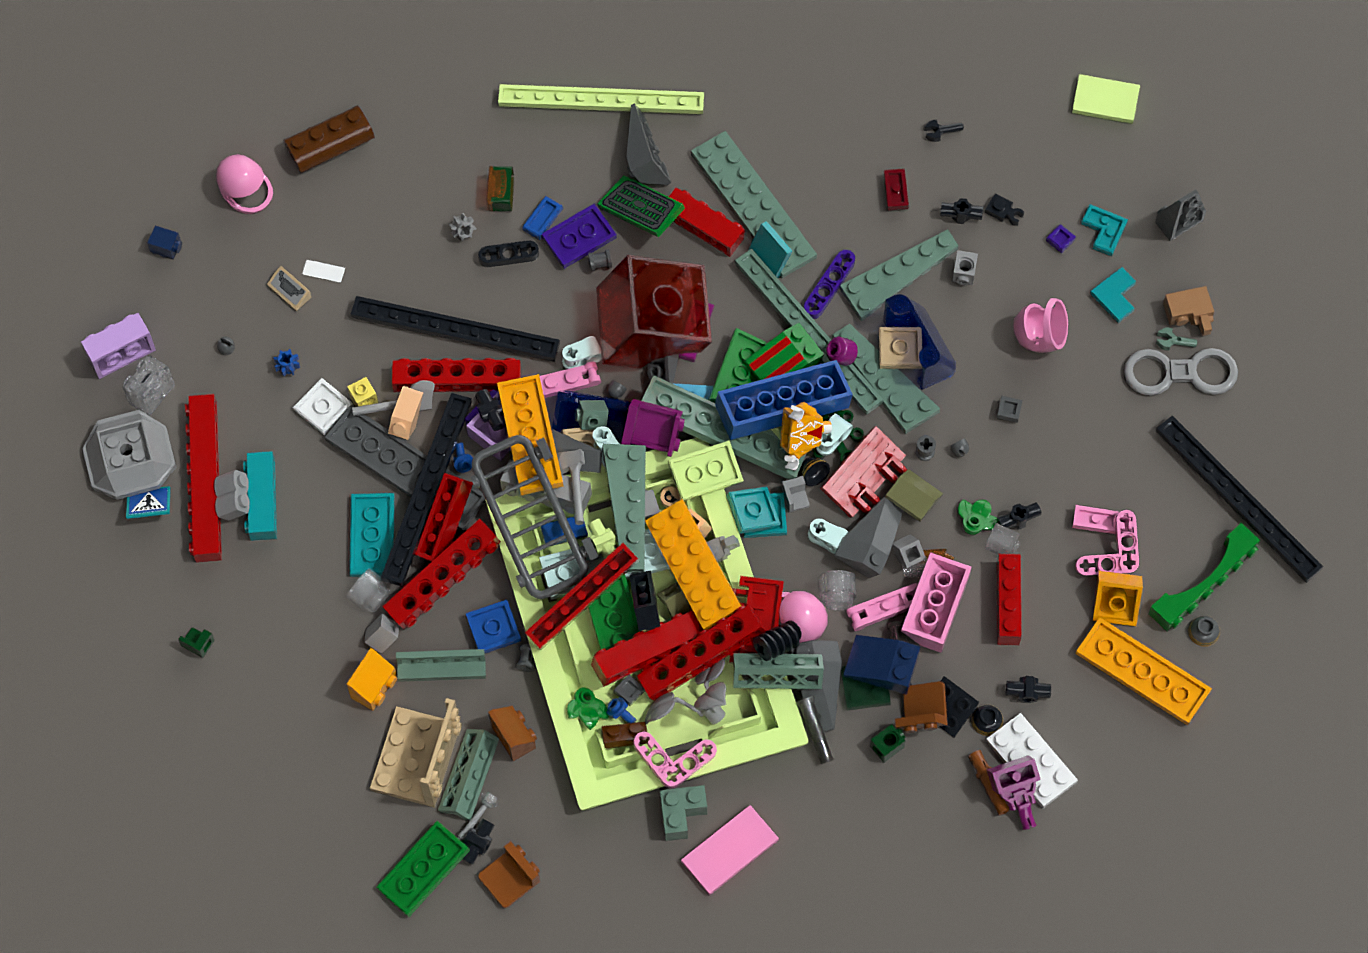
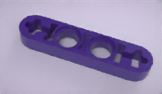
(831, 285)

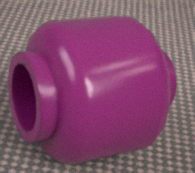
(842, 350)

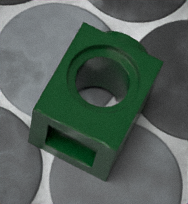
(884, 751)

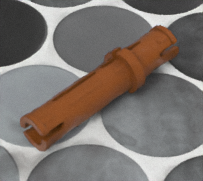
(981, 767)

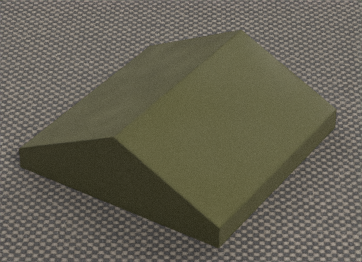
(914, 495)

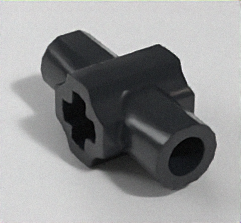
(953, 210)
(490, 409)
(1027, 512)
(1028, 689)
(478, 840)

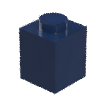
(164, 242)

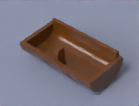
(329, 138)

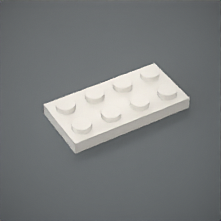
(1020, 739)

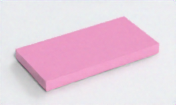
(729, 850)

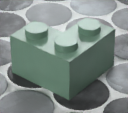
(678, 805)

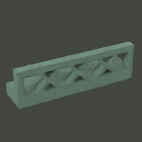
(786, 664)
(441, 665)
(471, 773)

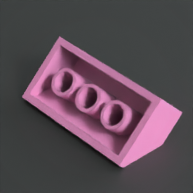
(936, 602)

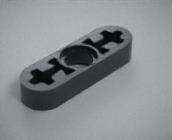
(493, 249)

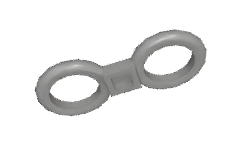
(1181, 371)

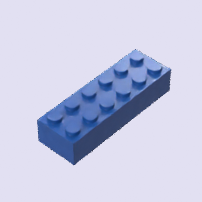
(760, 404)

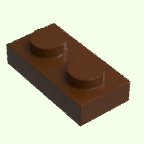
(623, 734)

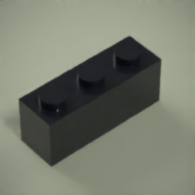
(645, 600)

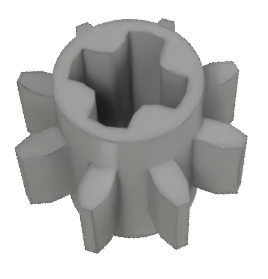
(463, 232)

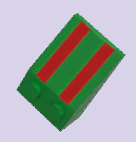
(785, 353)

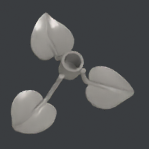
(706, 705)

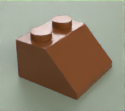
(512, 732)

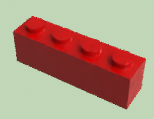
(708, 224)
(444, 516)
(1009, 599)

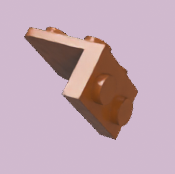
(924, 707)
(510, 876)

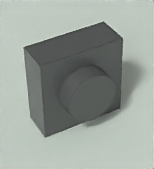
(1009, 409)
(629, 690)

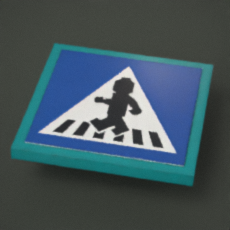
(149, 503)

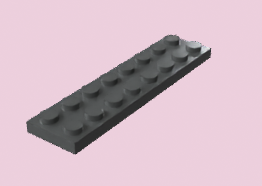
(389, 457)

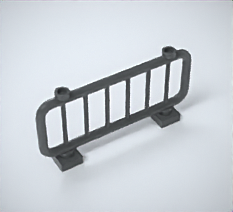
(534, 455)

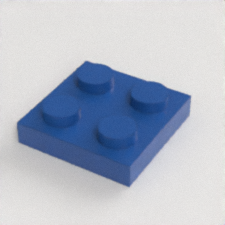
(493, 626)

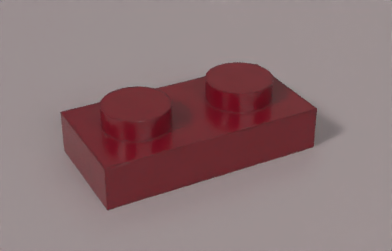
(896, 189)

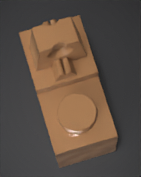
(1192, 307)

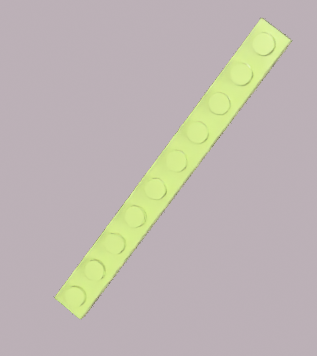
(600, 99)

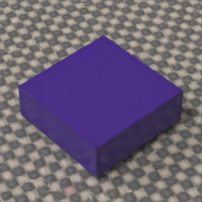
(1061, 238)

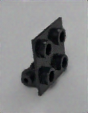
(958, 707)

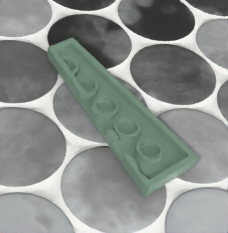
(873, 287)
(900, 395)
(627, 491)

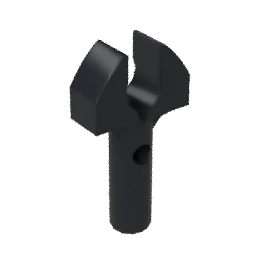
(936, 137)

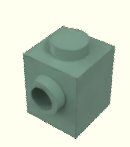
(591, 414)

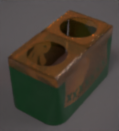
(500, 188)

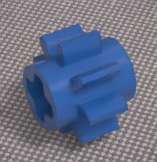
(283, 357)

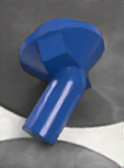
(463, 461)
(617, 708)

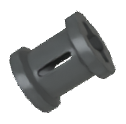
(600, 260)
(930, 443)
(526, 659)

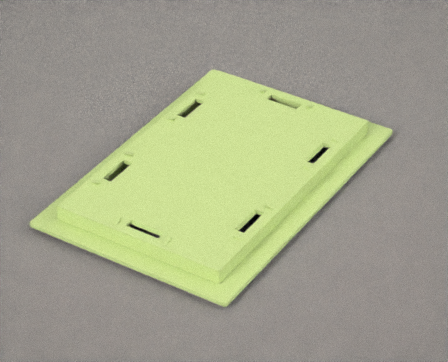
(755, 720)

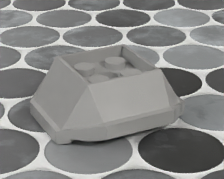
(134, 473)

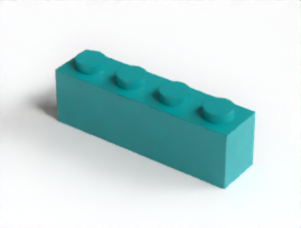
(262, 496)

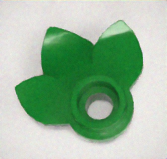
(976, 513)
(588, 710)

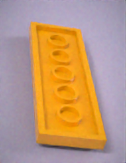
(528, 416)
(693, 564)
(1143, 671)

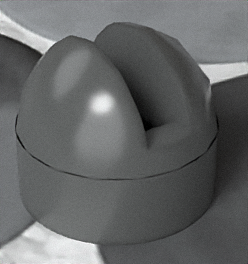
(225, 349)
(616, 390)
(960, 447)

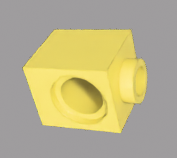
(362, 393)

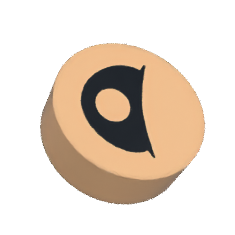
(669, 496)

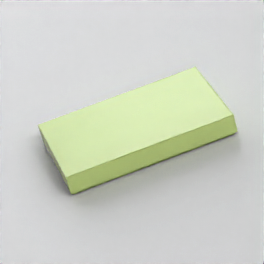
(1106, 99)
(705, 471)

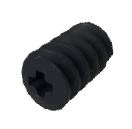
(777, 640)

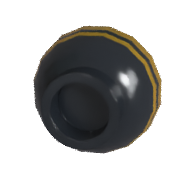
(814, 471)
(987, 719)

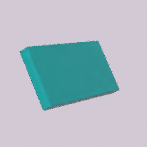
(371, 532)

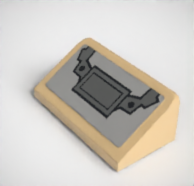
(289, 288)

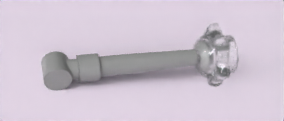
(488, 801)

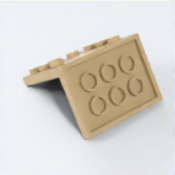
(417, 755)

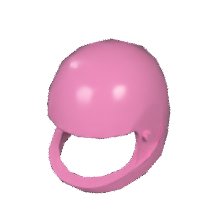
(241, 177)
(1047, 324)
(806, 612)

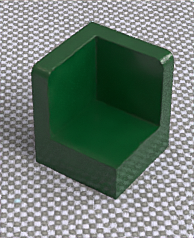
(197, 641)

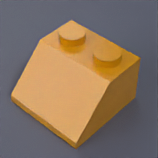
(1117, 598)
(371, 680)

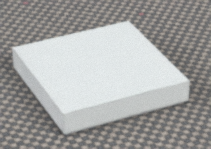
(322, 406)

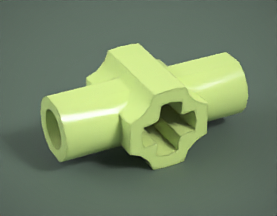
(602, 539)

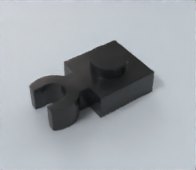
(1002, 208)

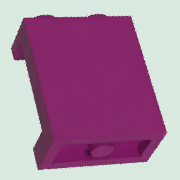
(653, 426)

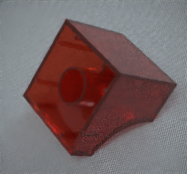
(652, 311)

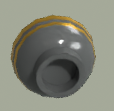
(1204, 631)

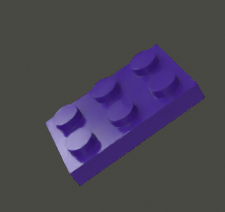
(579, 236)

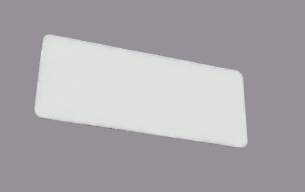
(323, 271)

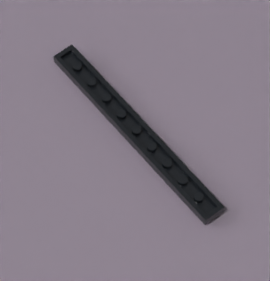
(455, 328)
(426, 490)
(1240, 499)

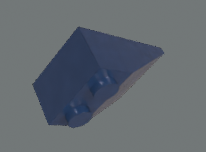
(882, 662)

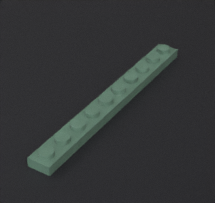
(794, 313)

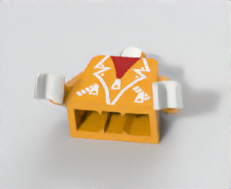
(801, 432)

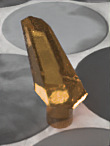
(941, 552)

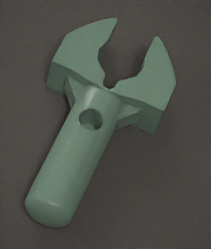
(1172, 339)

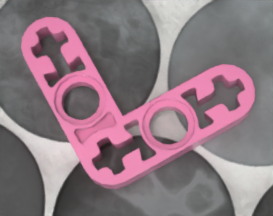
(1117, 559)
(668, 765)

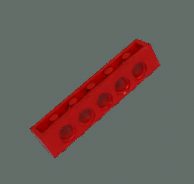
(447, 382)
(430, 575)
(713, 653)

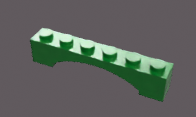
(1171, 609)

